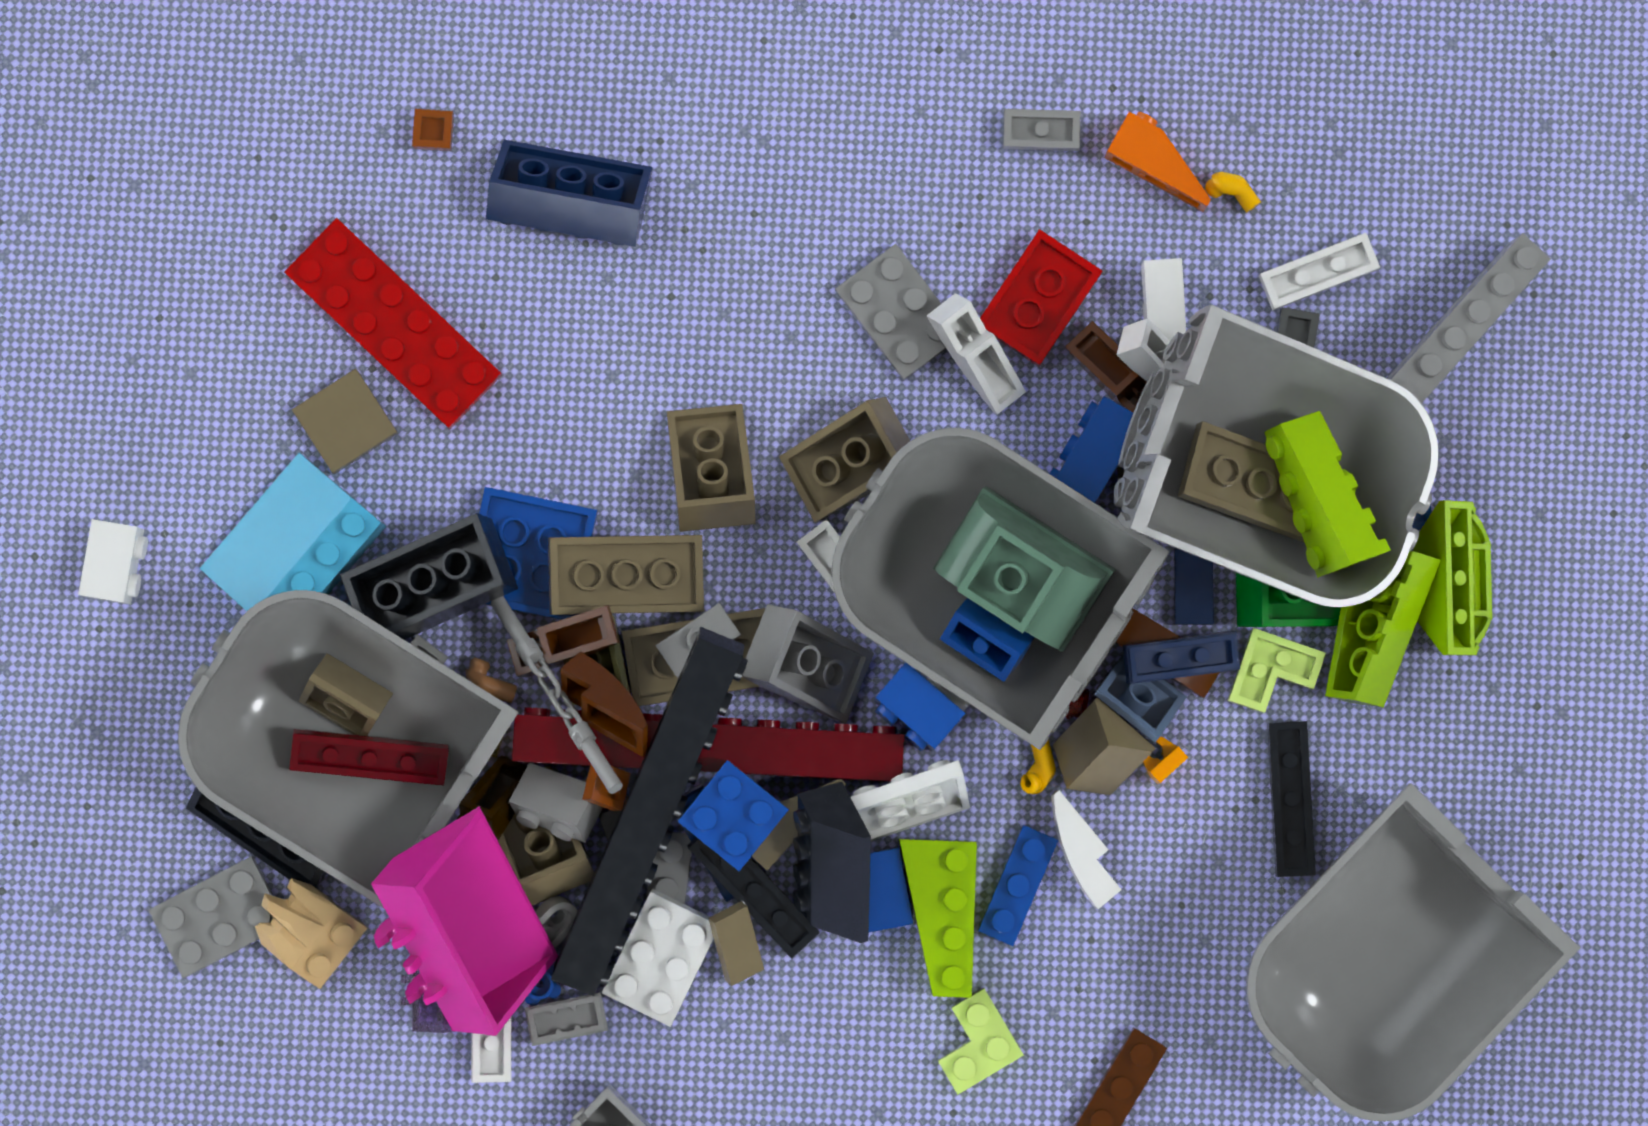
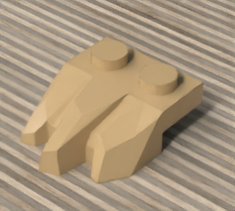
(308, 932)

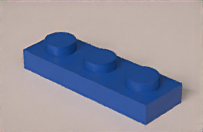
(1017, 885)

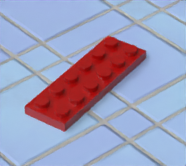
(393, 323)

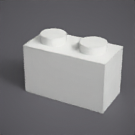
(113, 562)

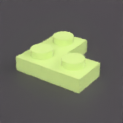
(1271, 658)
(989, 1046)

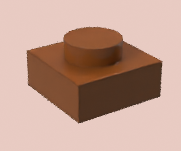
(433, 130)
(596, 792)

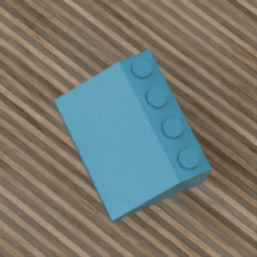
(293, 538)

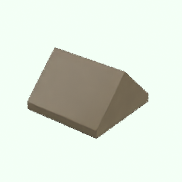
(345, 696)
(1099, 750)

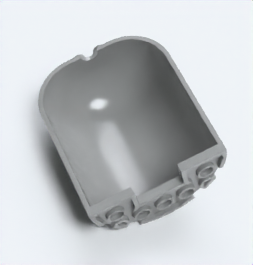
(1247, 384)
(901, 603)
(243, 719)
(1399, 965)

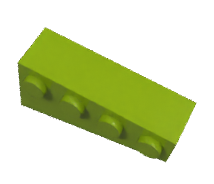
(1322, 495)
(1377, 633)
(943, 902)

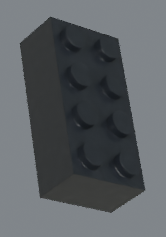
(432, 578)

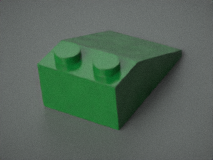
(1269, 607)

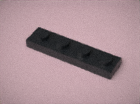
(1291, 799)
(762, 896)

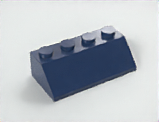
(568, 193)

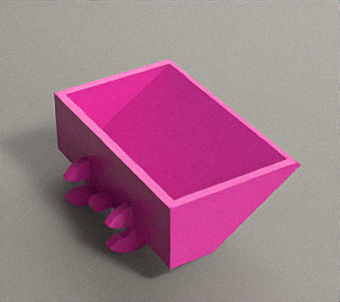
(463, 926)

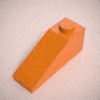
(1152, 156)

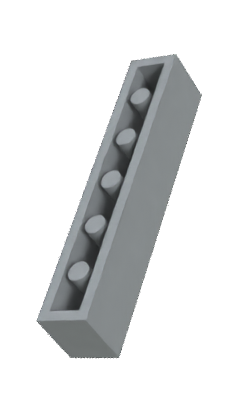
(1469, 317)

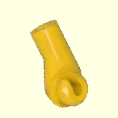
(1233, 185)
(1040, 772)

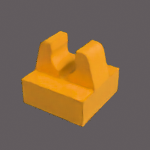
(1172, 759)

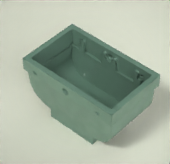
(1023, 570)

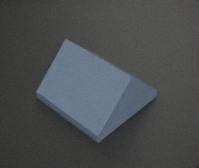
(1143, 705)

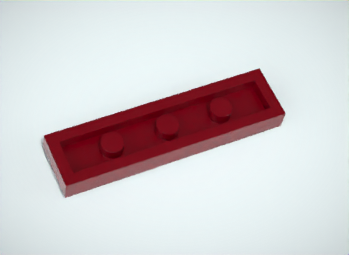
(368, 757)

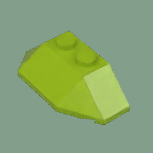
(1461, 591)

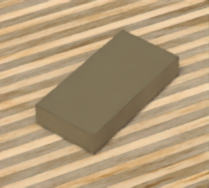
(736, 943)

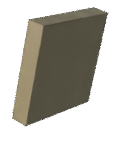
(344, 421)

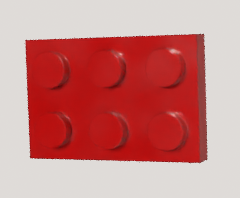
(1039, 297)

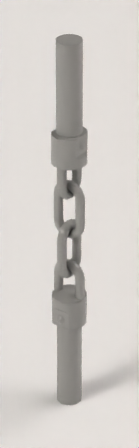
(580, 732)

